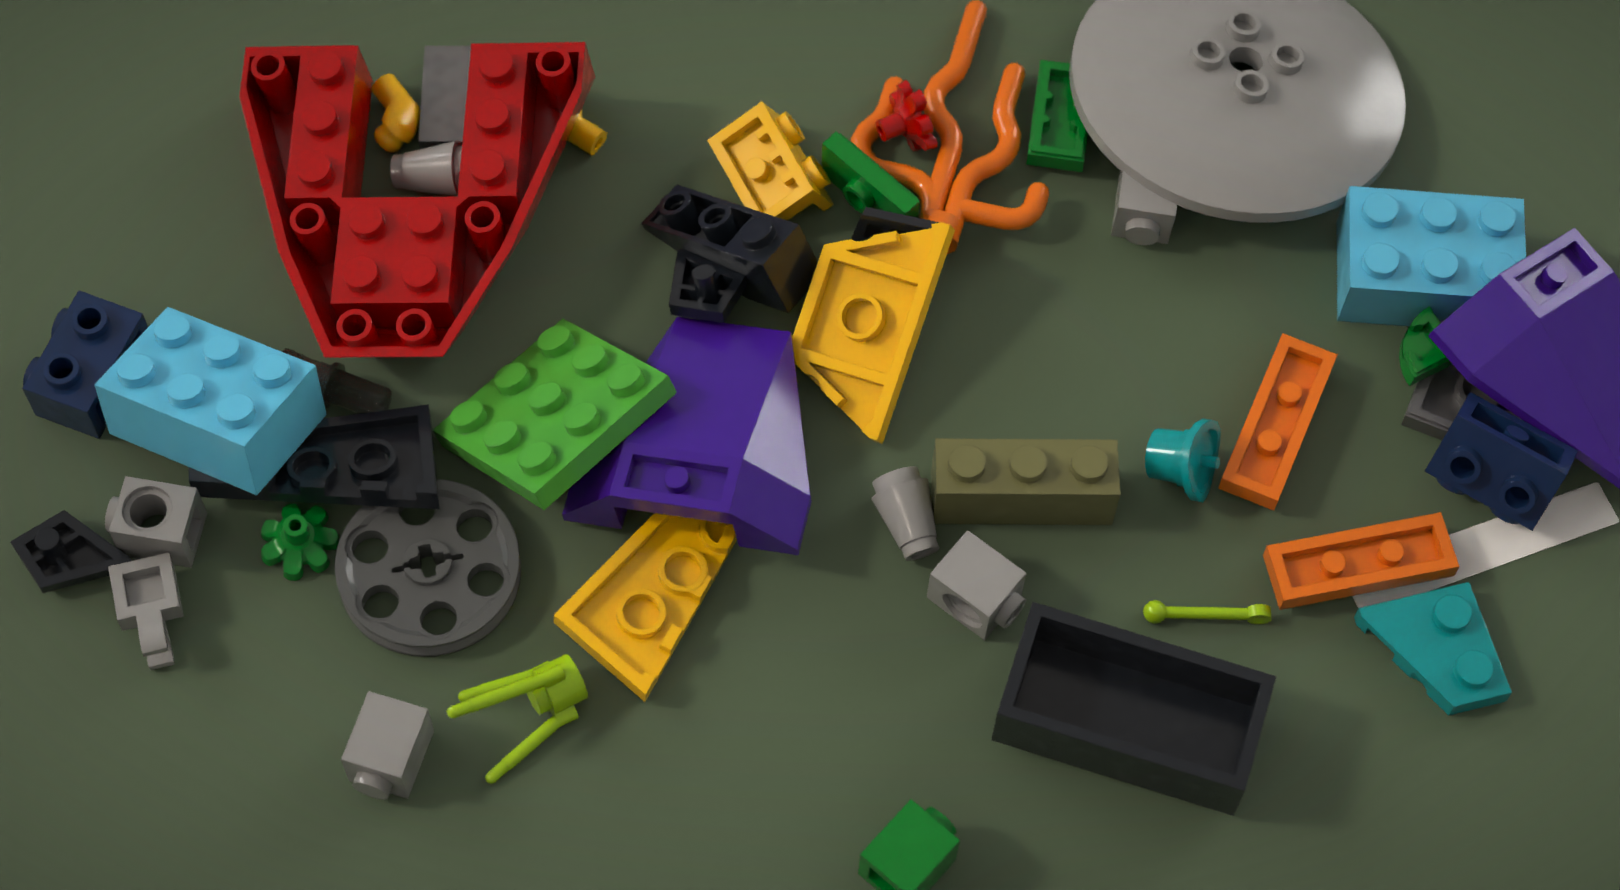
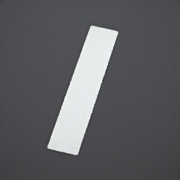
(1501, 542)

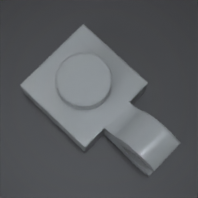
(145, 598)

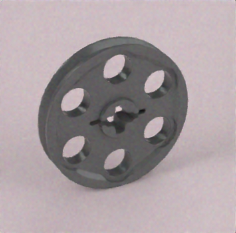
(448, 589)

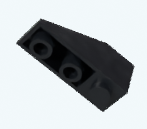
(750, 242)

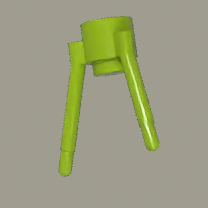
(549, 686)

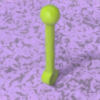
(1156, 612)

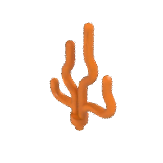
(938, 196)

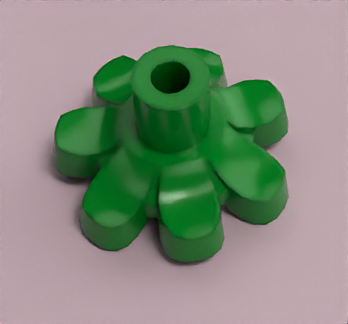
(298, 541)

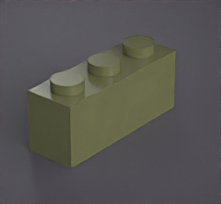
(1025, 481)

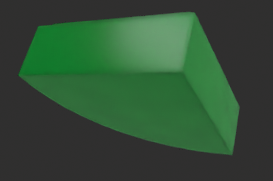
(1418, 353)

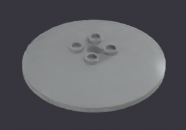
(1230, 142)

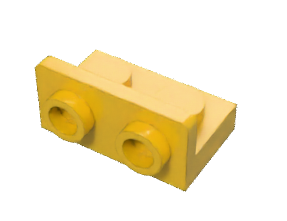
(768, 164)

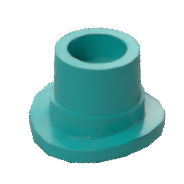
(1185, 457)

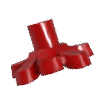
(908, 119)

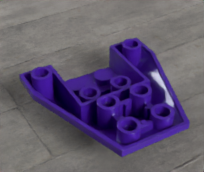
(1548, 347)
(716, 449)

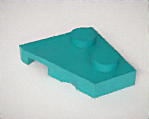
(1441, 644)

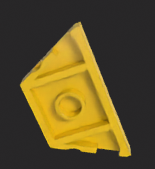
(867, 319)

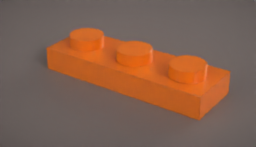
(1277, 422)
(1360, 560)

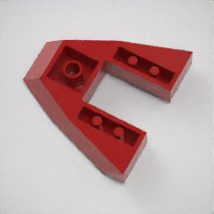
(403, 268)

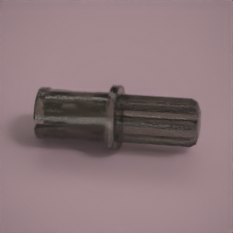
(347, 389)

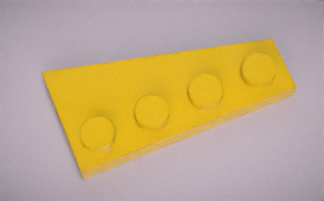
(646, 597)

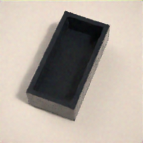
(1134, 708)

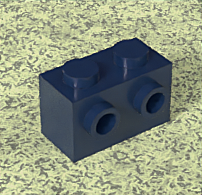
(81, 350)
(1501, 462)

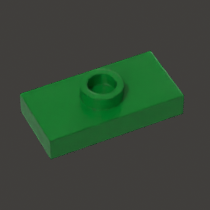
(1056, 131)
(863, 180)

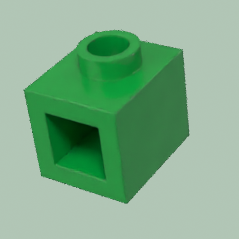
(910, 850)

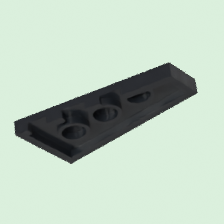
(352, 461)

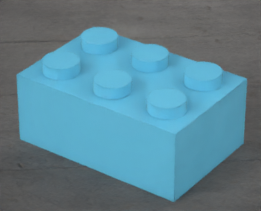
(1421, 251)
(211, 400)

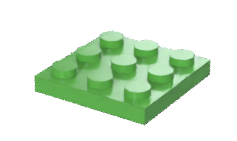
(554, 412)

